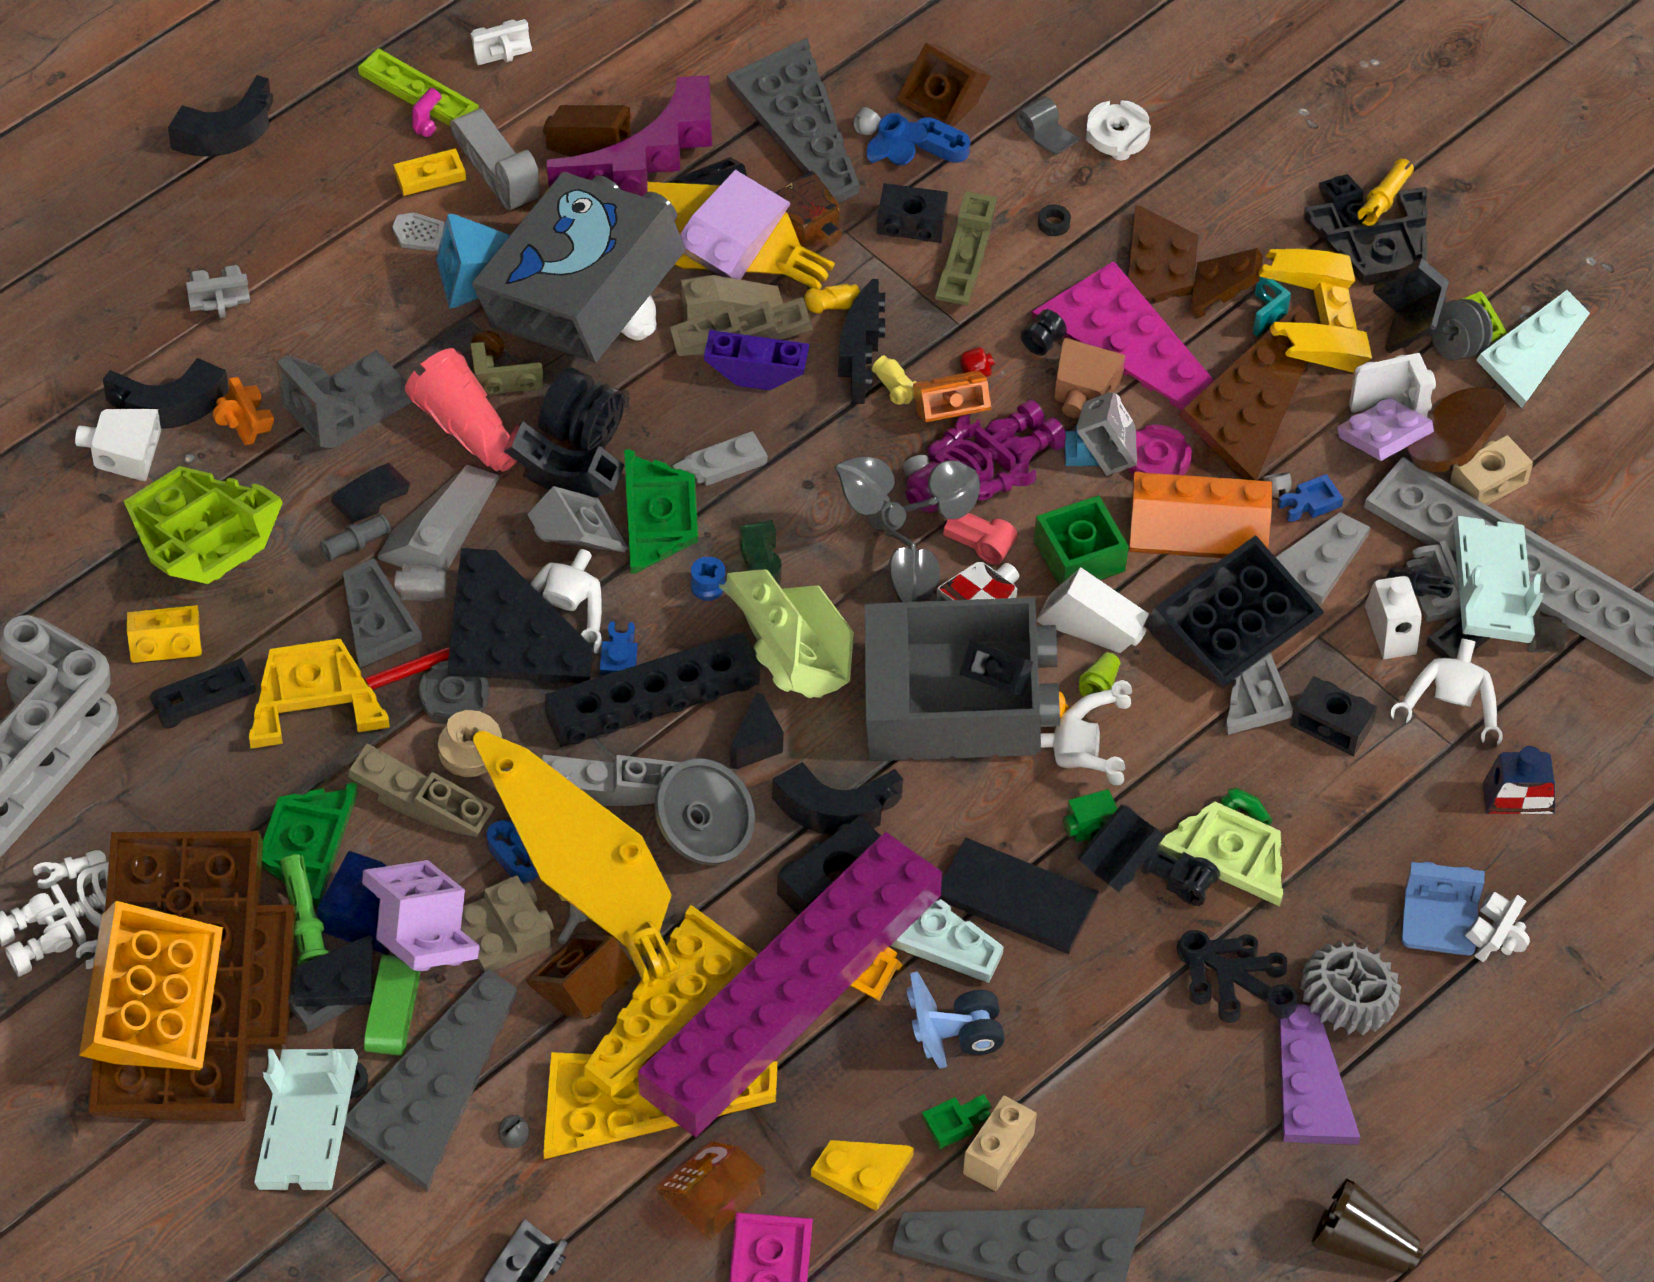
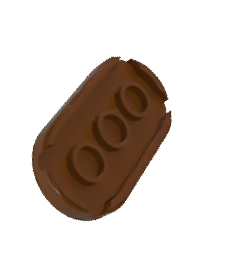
(1460, 429)

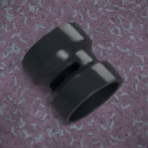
(1041, 334)

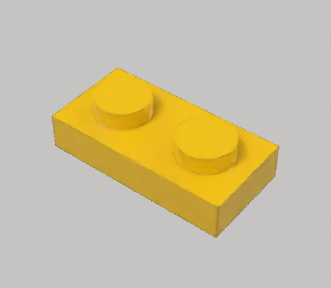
(429, 172)

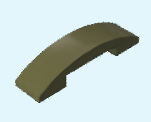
(967, 249)

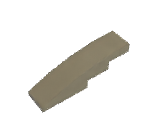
(758, 320)

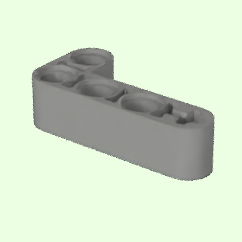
(508, 174)

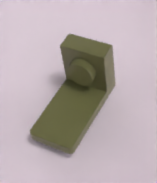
(504, 378)

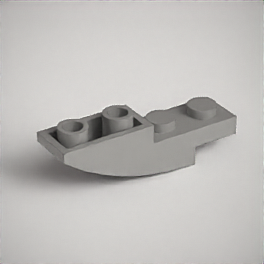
(621, 783)

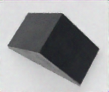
(758, 735)

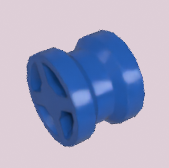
(702, 584)

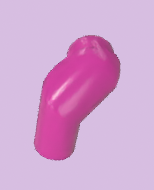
(421, 113)

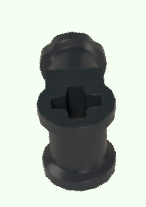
(1183, 874)

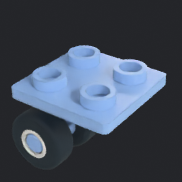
(972, 1021)

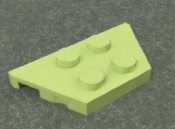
(1237, 844)

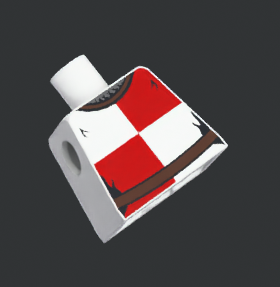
(980, 583)

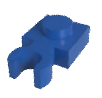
(1314, 496)
(619, 650)

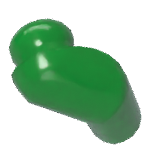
(1251, 804)

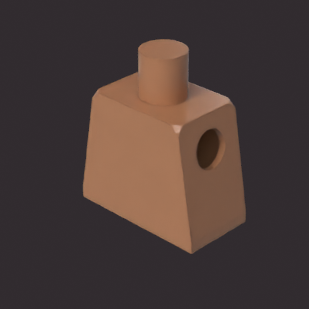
(1085, 374)

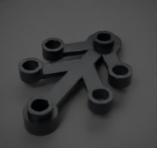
(1197, 949)

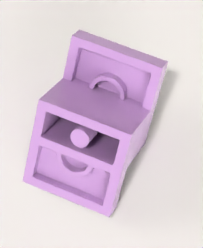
(420, 915)

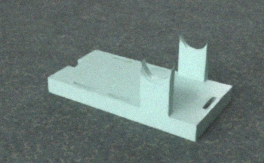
(1497, 590)
(302, 1116)

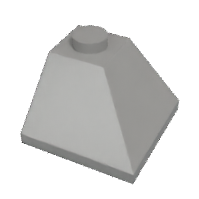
(575, 521)

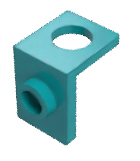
(1275, 308)

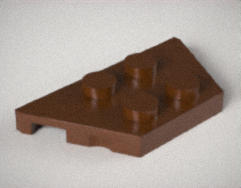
(1161, 257)

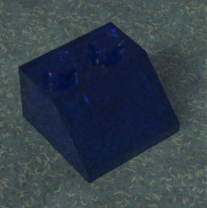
(349, 906)

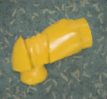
(833, 297)

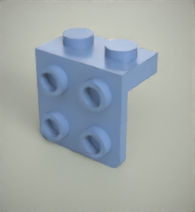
(1440, 907)

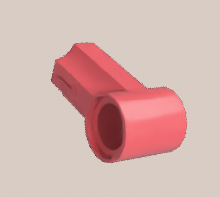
(989, 539)

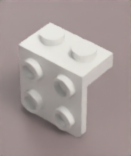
(1397, 378)

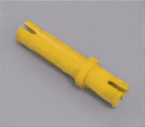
(1381, 197)

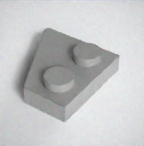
(1258, 698)

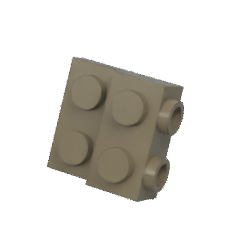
(506, 924)

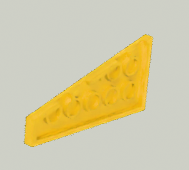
(705, 963)
(587, 1117)

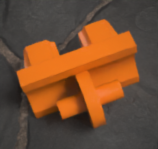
(240, 411)

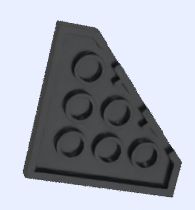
(509, 628)

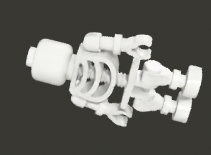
(42, 910)

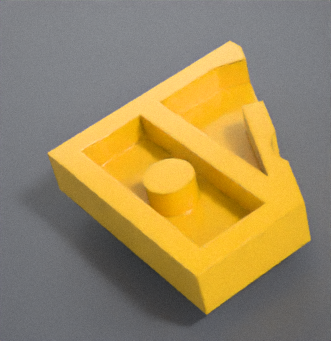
(862, 1169)

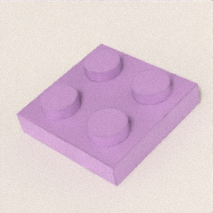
(1385, 429)

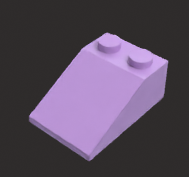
(733, 226)

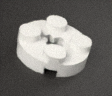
(1113, 142)

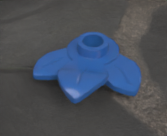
(896, 140)

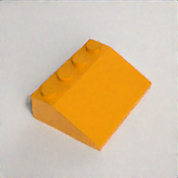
(151, 989)

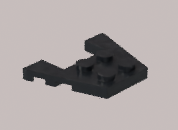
(1381, 247)

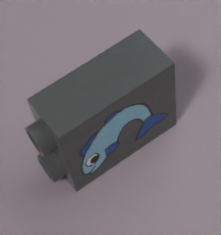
(580, 265)

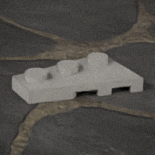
(1324, 554)

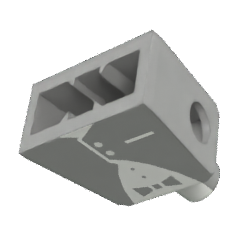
(1105, 422)

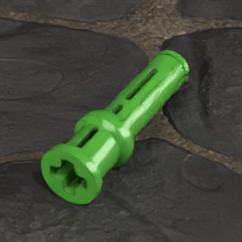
(307, 926)

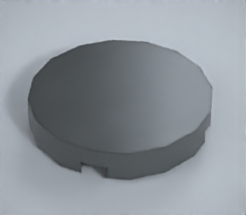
(447, 694)

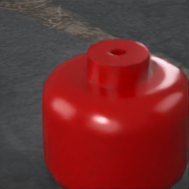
(977, 360)

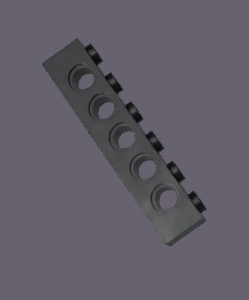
(634, 687)

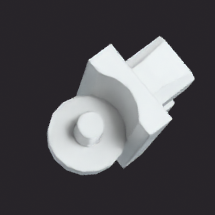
(501, 42)
(1502, 930)

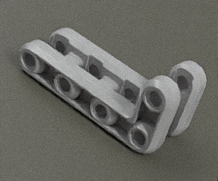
(67, 689)

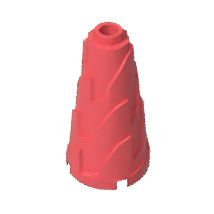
(460, 407)

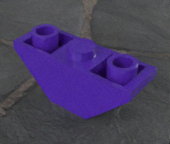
(755, 360)

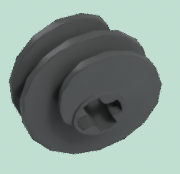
(1462, 330)

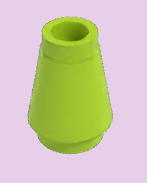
(1100, 675)

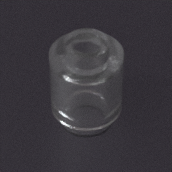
(421, 582)

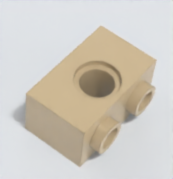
(1493, 471)
(999, 1143)

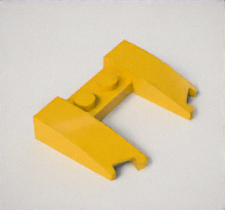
(1330, 275)

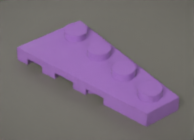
(1311, 1086)

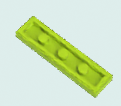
(412, 85)

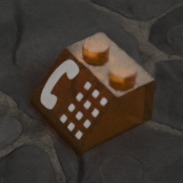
(714, 1187)

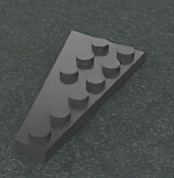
(797, 113)
(426, 1092)
(1025, 1243)

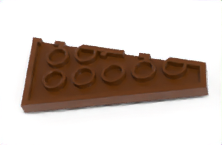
(1248, 401)

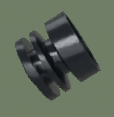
(581, 410)

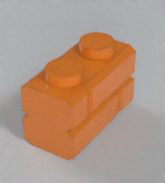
(952, 396)

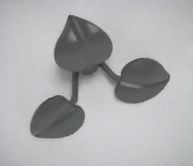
(865, 488)

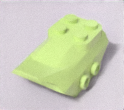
(797, 632)

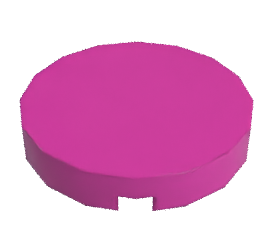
(1161, 451)

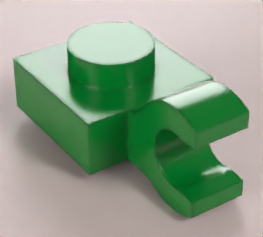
(953, 1121)

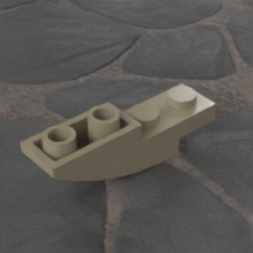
(418, 796)

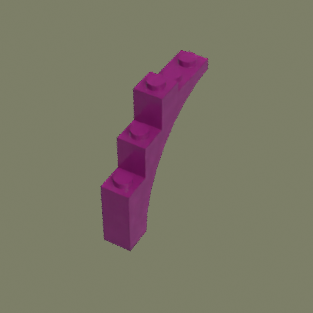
(654, 149)

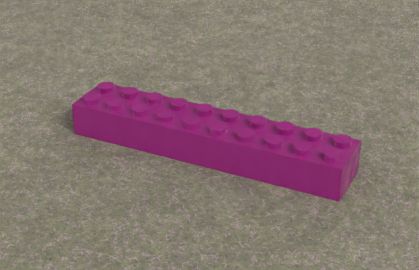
(789, 984)

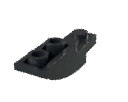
(860, 339)

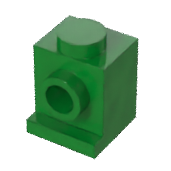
(1088, 814)

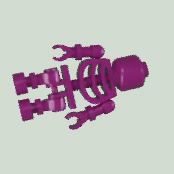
(991, 444)

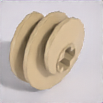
(457, 745)

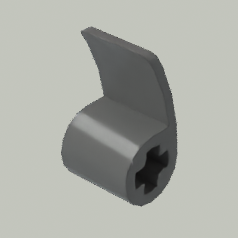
(1041, 125)

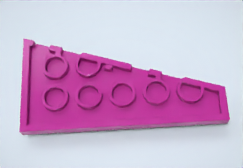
(1115, 316)

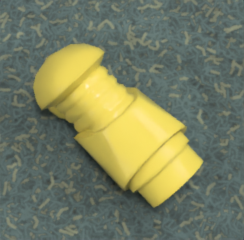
(894, 379)

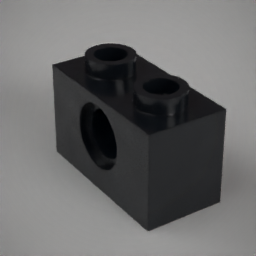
(912, 212)
(1341, 730)

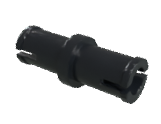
(1424, 582)

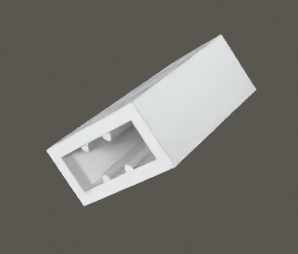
(1094, 613)

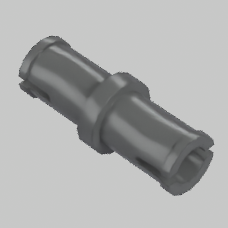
(355, 537)

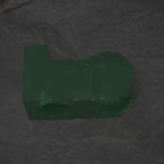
(756, 548)

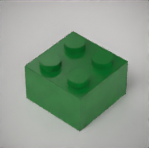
(1083, 538)

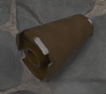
(1365, 1231)

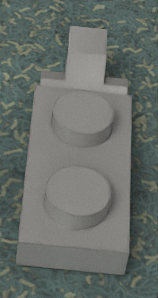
(724, 459)

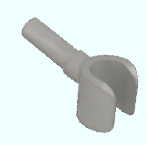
(575, 917)

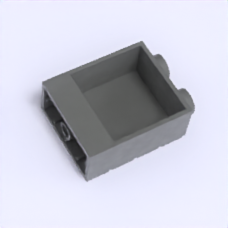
(921, 702)

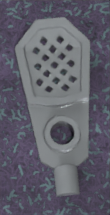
(418, 231)

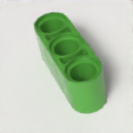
(391, 1007)

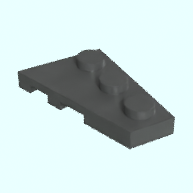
(377, 614)

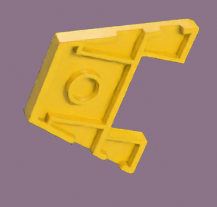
(312, 678)

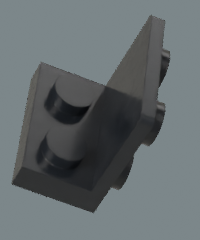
(1417, 298)

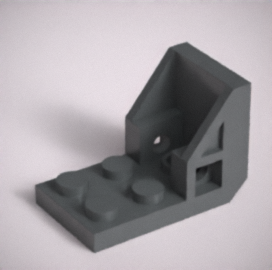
(341, 404)

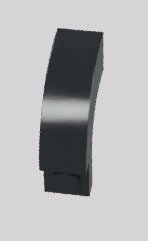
(223, 131)
(177, 402)
(826, 808)

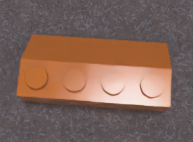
(1197, 514)

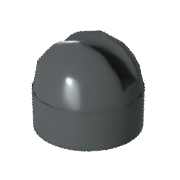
(517, 1135)

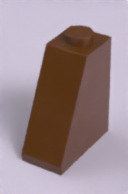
(586, 128)

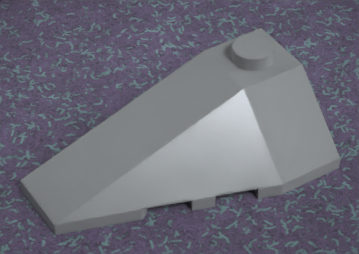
(441, 523)

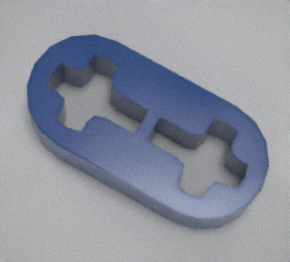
(943, 139)
(508, 855)

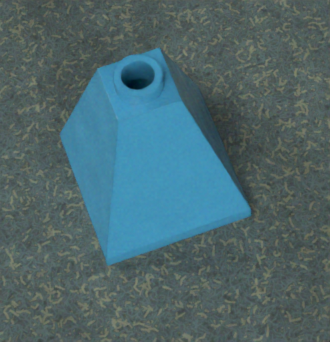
(463, 254)

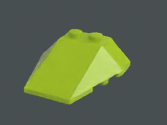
(202, 524)

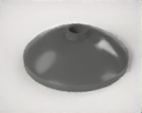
(719, 805)

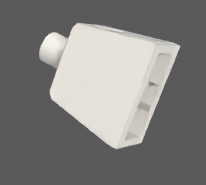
(123, 441)
(1390, 605)

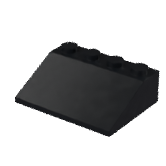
(1233, 614)

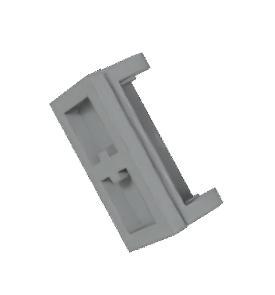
(1440, 562)

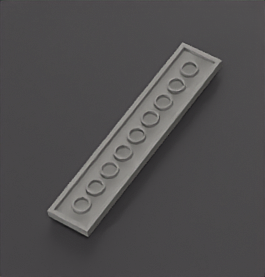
(1571, 588)

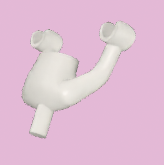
(568, 586)
(1456, 683)
(1078, 741)

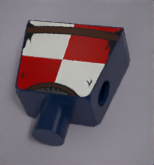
(1520, 783)

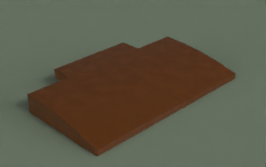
(215, 882)

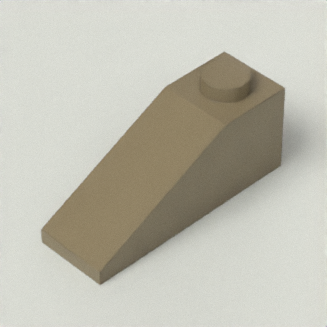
(715, 292)

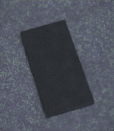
(1017, 895)

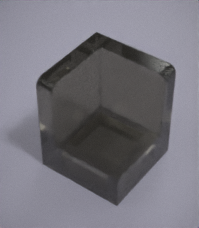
(1549, 634)

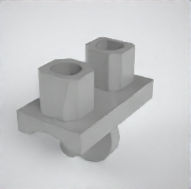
(217, 292)

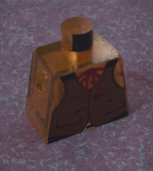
(812, 210)

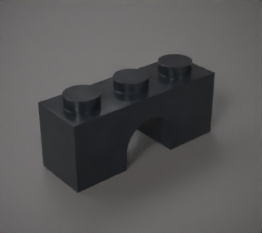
(806, 879)

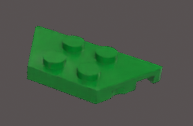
(658, 510)
(311, 828)

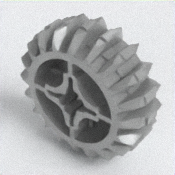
(1350, 987)

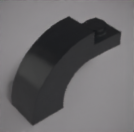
(549, 465)

